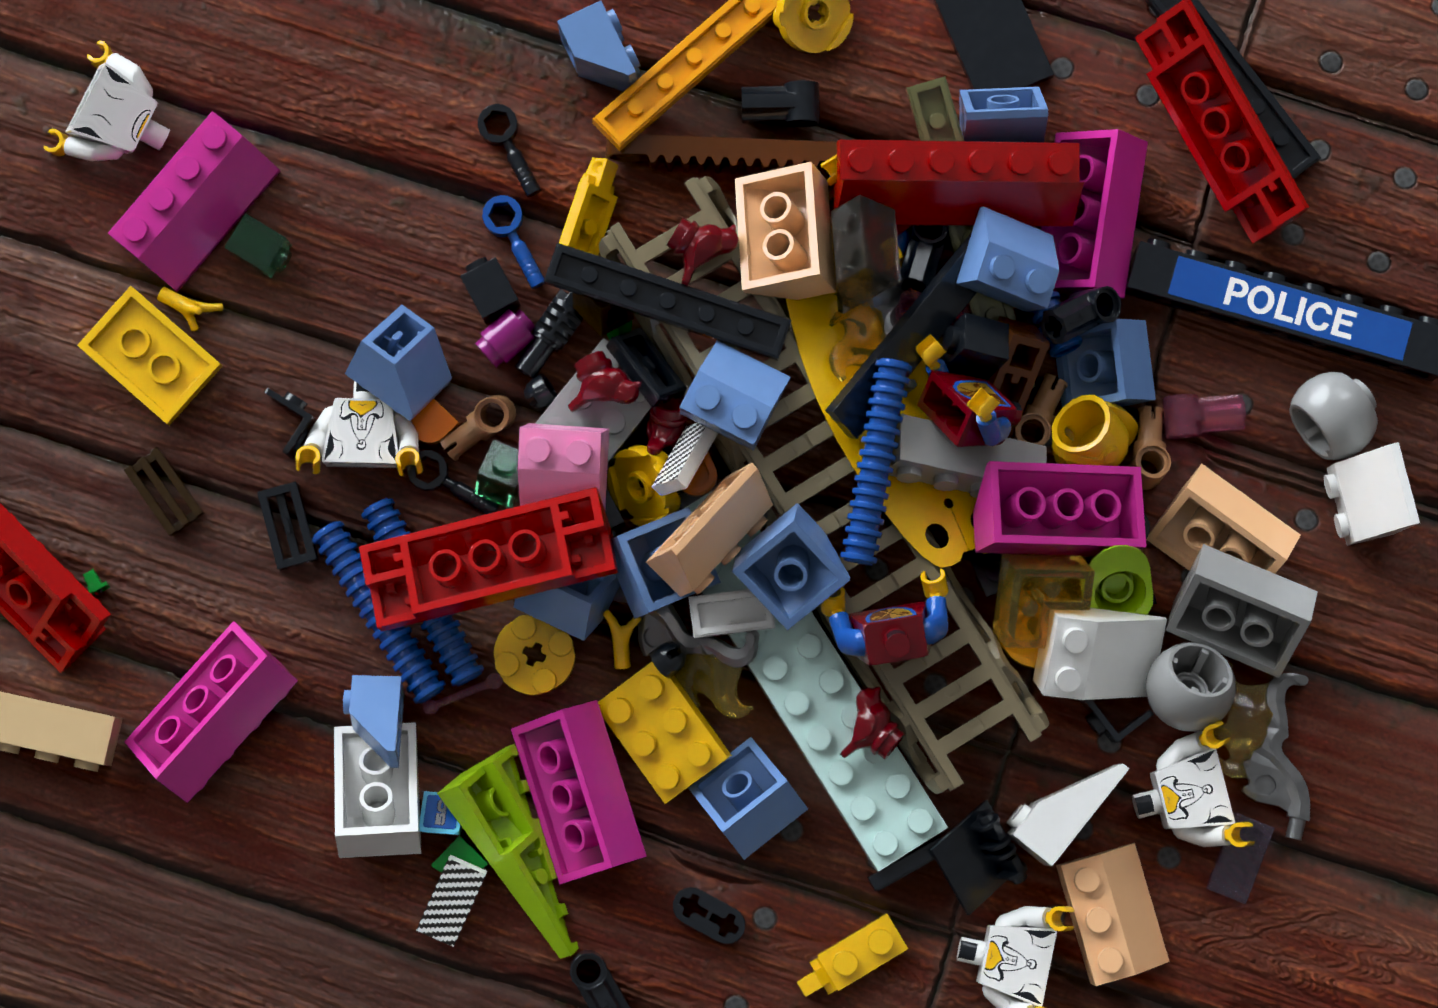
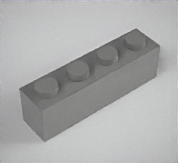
(933, 459)

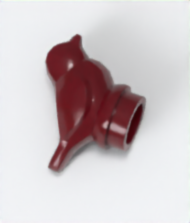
(701, 244)
(602, 382)
(665, 426)
(873, 726)

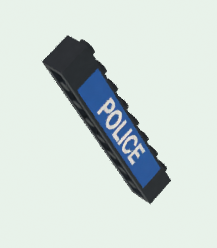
(1284, 309)

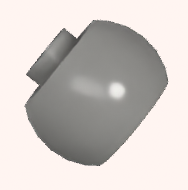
(1334, 415)
(1190, 686)

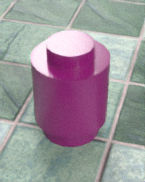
(506, 337)

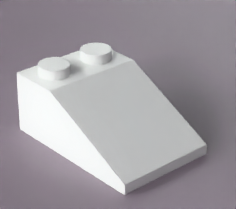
(1371, 495)
(1098, 654)
(375, 803)
(1056, 819)

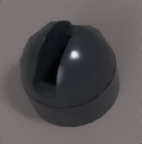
(541, 390)
(667, 659)

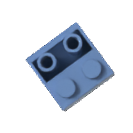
(596, 47)
(401, 363)

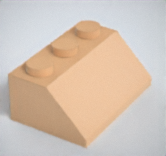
(785, 233)
(1225, 519)
(713, 532)
(1112, 914)

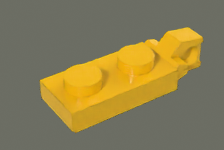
(591, 207)
(854, 957)

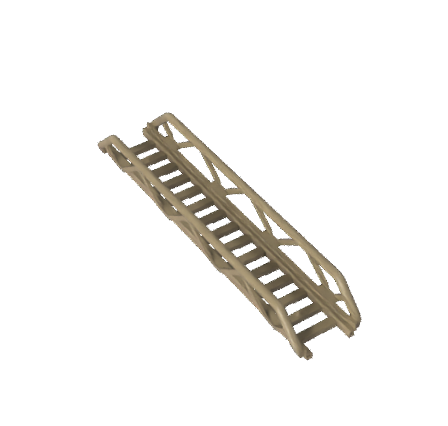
(971, 625)

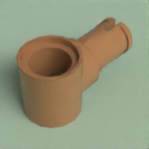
(1042, 408)
(478, 426)
(1150, 446)

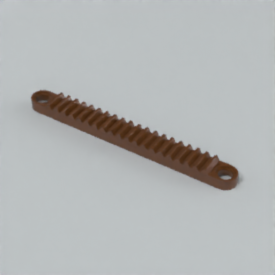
(721, 152)

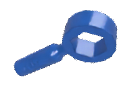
(518, 246)

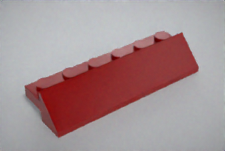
(1219, 123)
(952, 179)
(489, 559)
(45, 597)

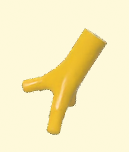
(187, 306)
(621, 639)

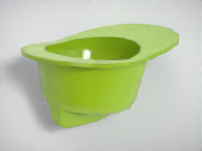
(1122, 580)

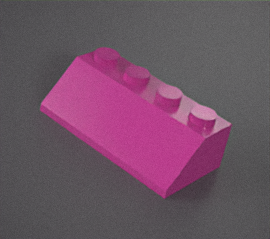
(194, 201)
(1101, 239)
(1058, 509)
(210, 712)
(578, 791)

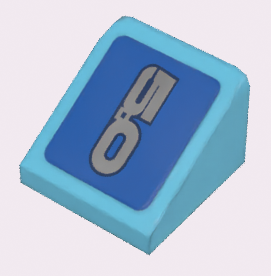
(436, 816)

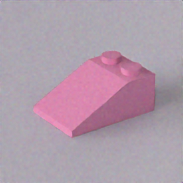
(561, 461)

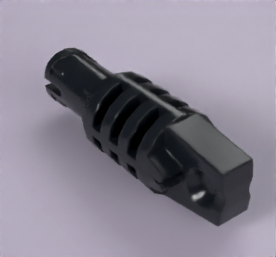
(550, 334)

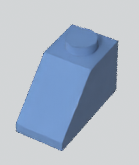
(377, 713)

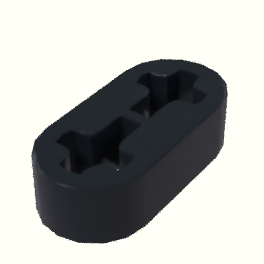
(714, 906)

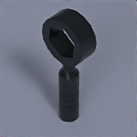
(514, 155)
(458, 489)

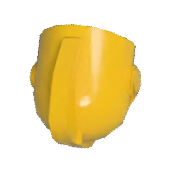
(1092, 432)

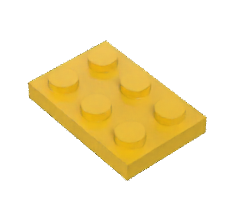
(149, 355)
(663, 731)

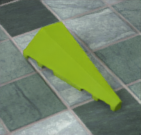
(496, 816)

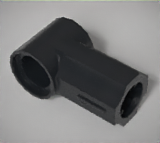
(792, 104)
(922, 256)
(1080, 313)
(602, 990)

